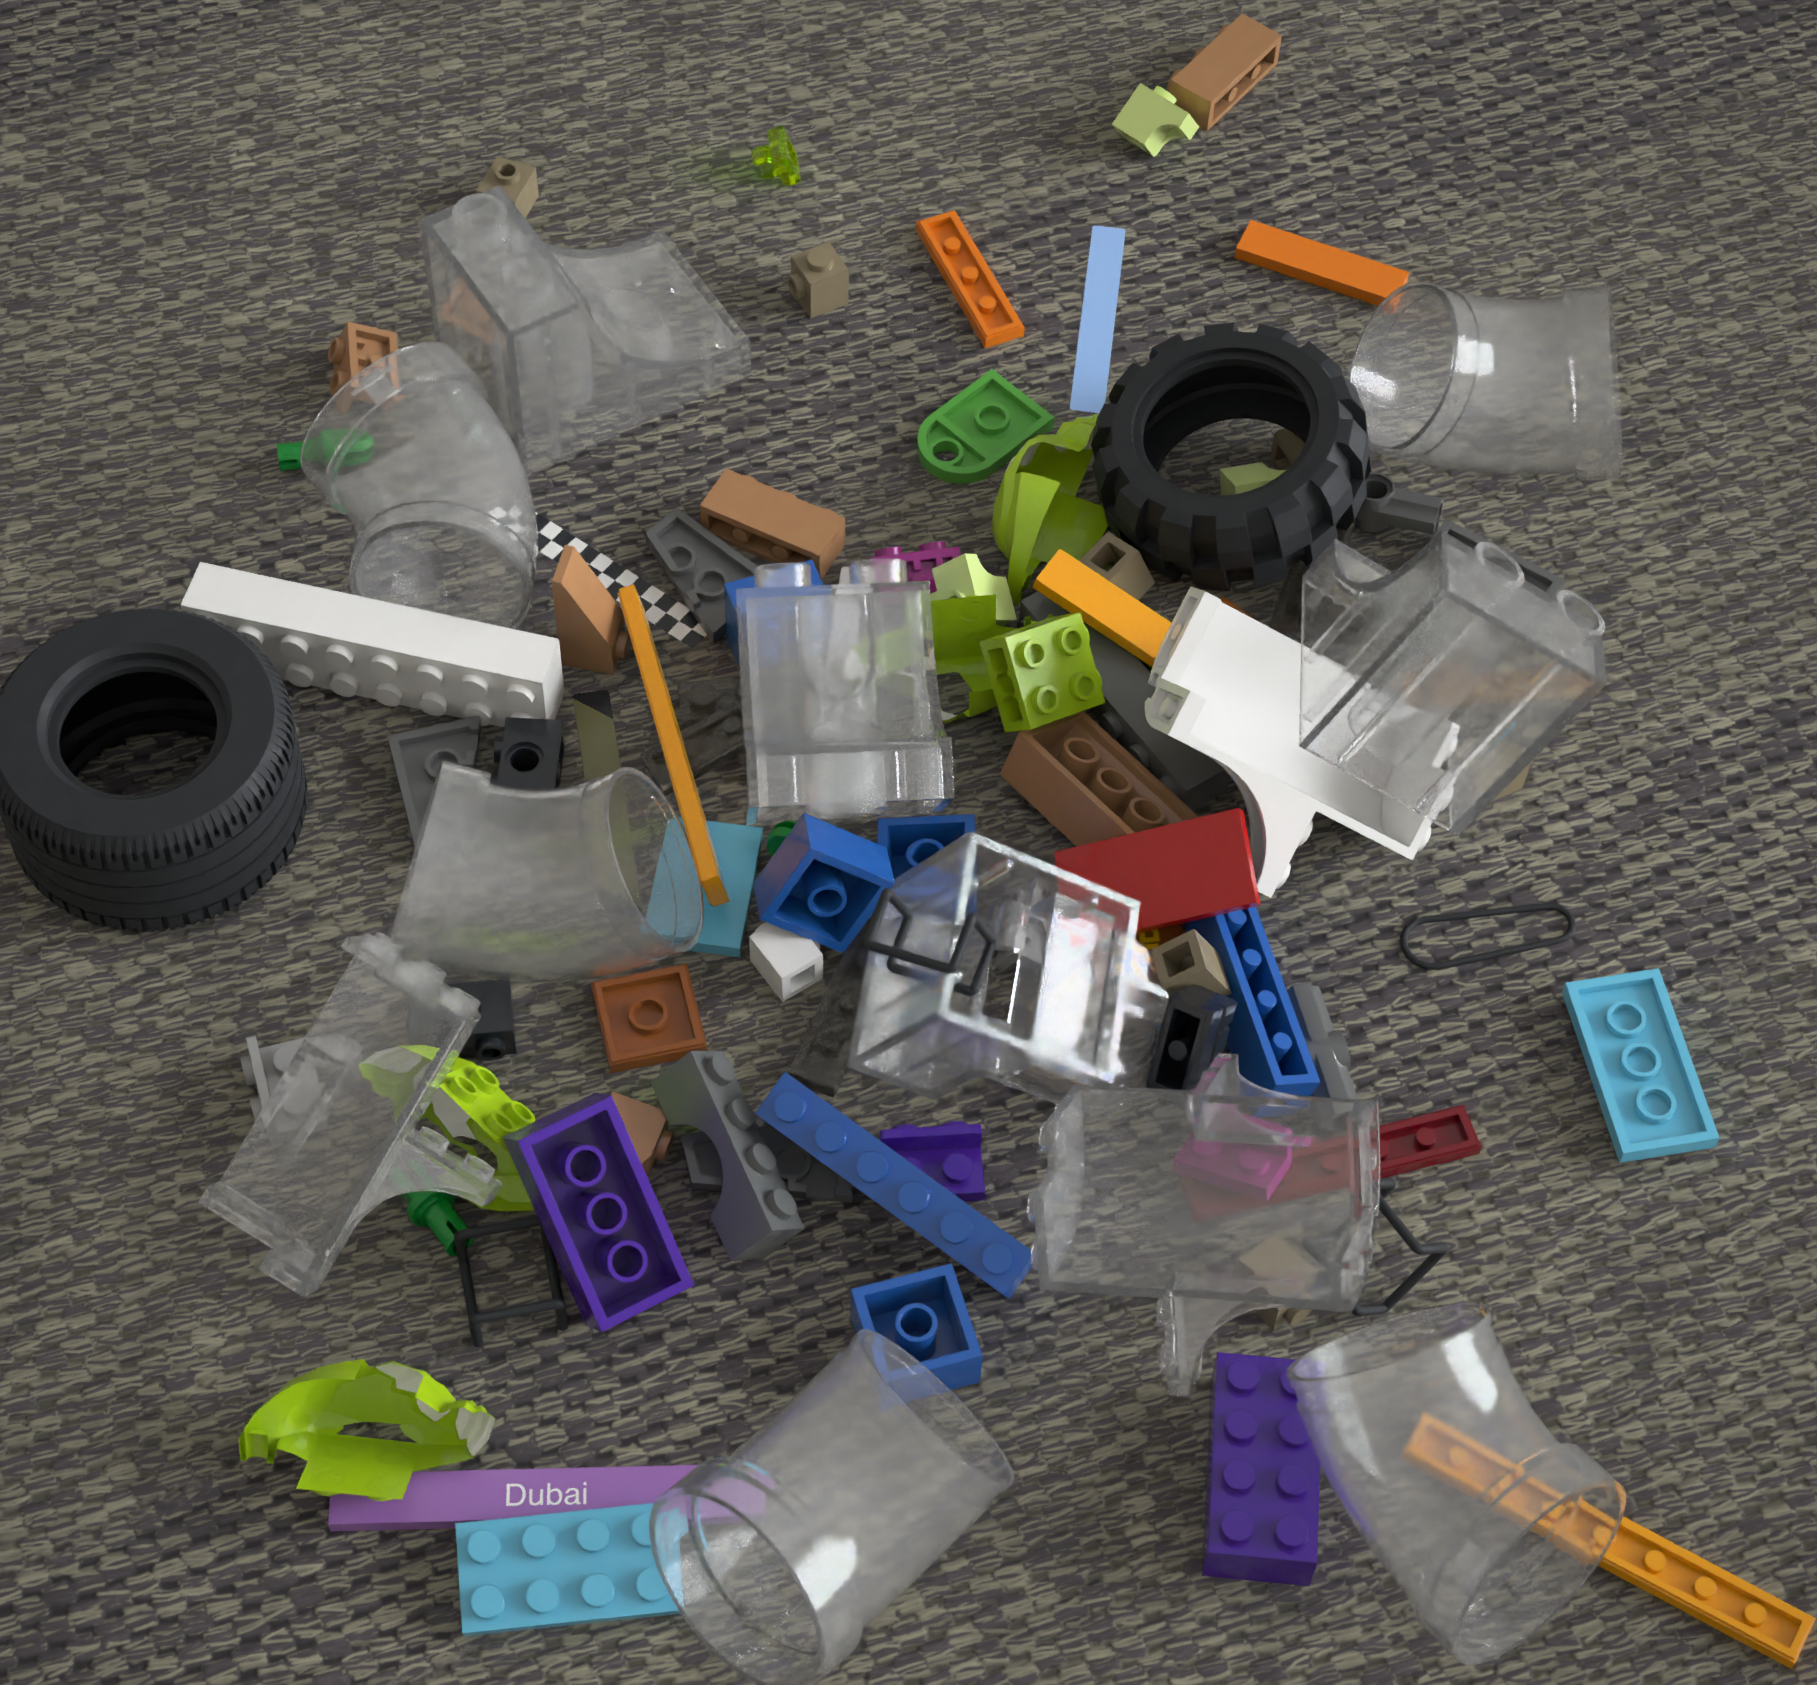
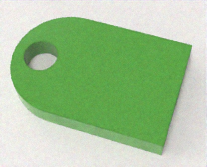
(982, 428)

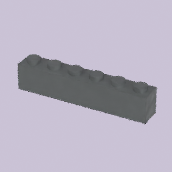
(1125, 689)

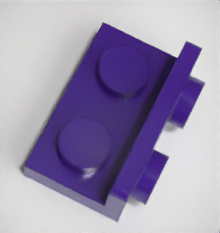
(944, 1153)

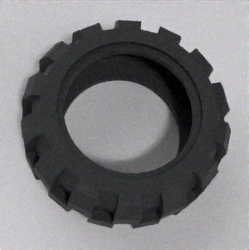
(1215, 381)

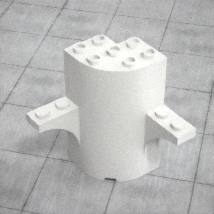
(1236, 698)

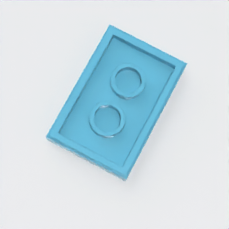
(738, 858)

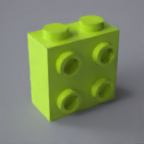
(1042, 672)

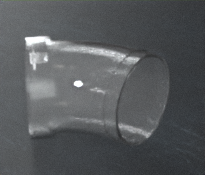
(1493, 382)
(428, 488)
(548, 879)
(1455, 1475)
(825, 1513)

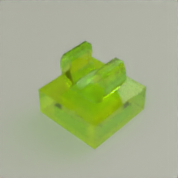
(778, 157)

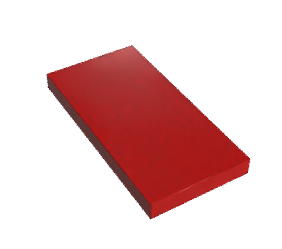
(1174, 869)

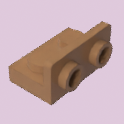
(357, 349)

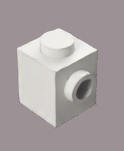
(785, 959)

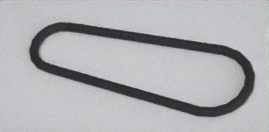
(1483, 913)

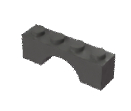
(754, 1204)

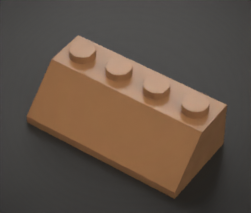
(1088, 782)

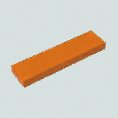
(1319, 263)
(970, 279)

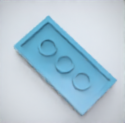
(1640, 1065)
(558, 1570)

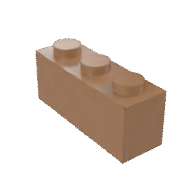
(1225, 70)
(772, 522)

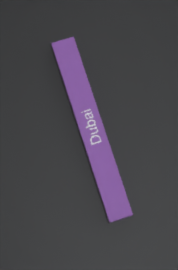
(463, 1496)

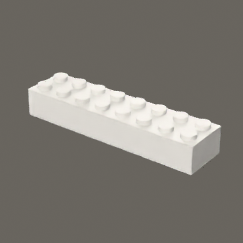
(385, 648)

